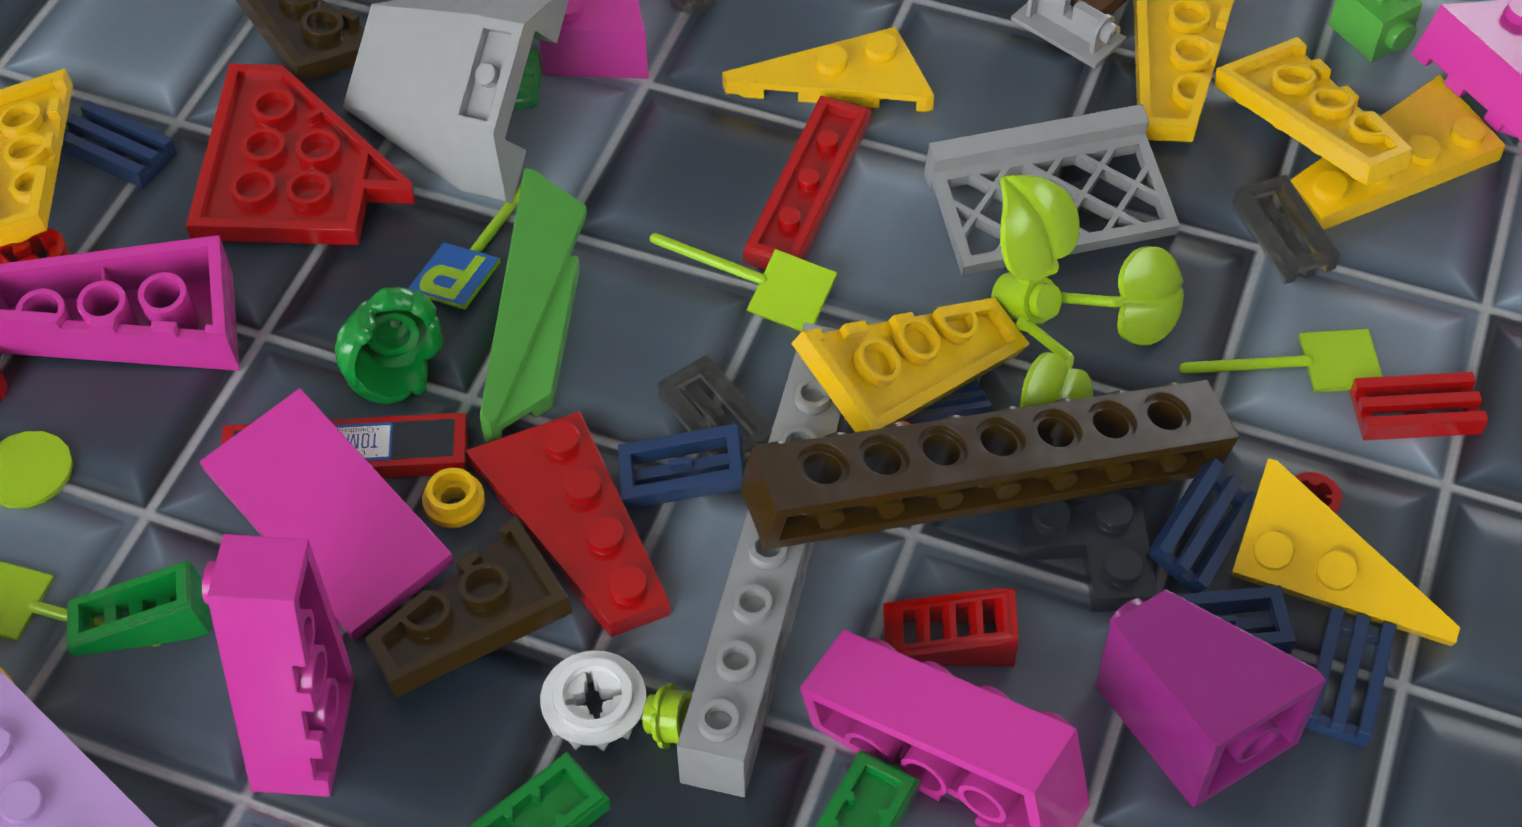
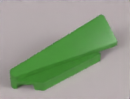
(533, 305)

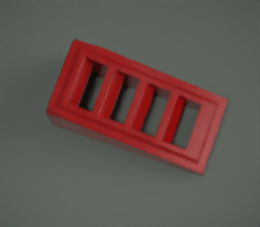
(969, 607)

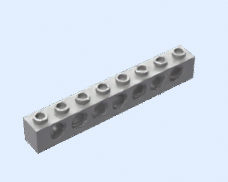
(752, 620)

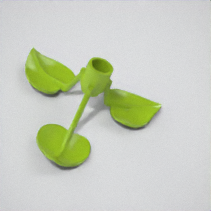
(1037, 230)

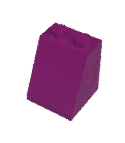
(1203, 692)

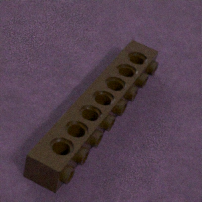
(982, 462)

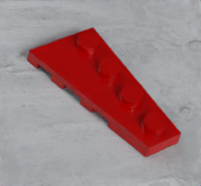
(575, 517)

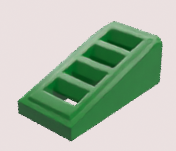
(161, 610)

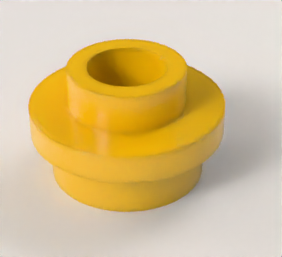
(449, 485)

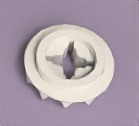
(567, 687)

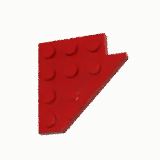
(286, 166)

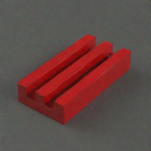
(1414, 398)

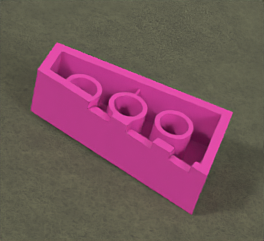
(598, 41)
(1482, 56)
(124, 306)
(280, 661)
(949, 733)

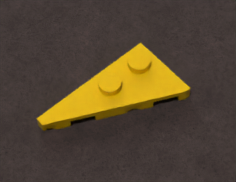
(849, 70)
(1321, 559)

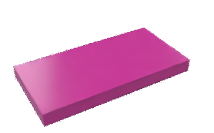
(306, 481)

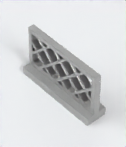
(1046, 146)

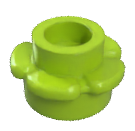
(665, 714)

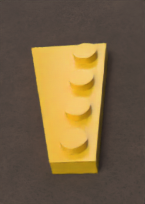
(1176, 61)
(1312, 109)
(1445, 142)
(30, 151)
(909, 362)

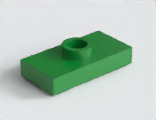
(871, 795)
(553, 798)

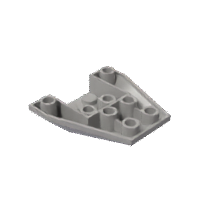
(447, 80)

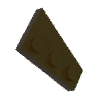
(307, 34)
(475, 612)

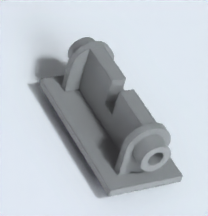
(1076, 29)

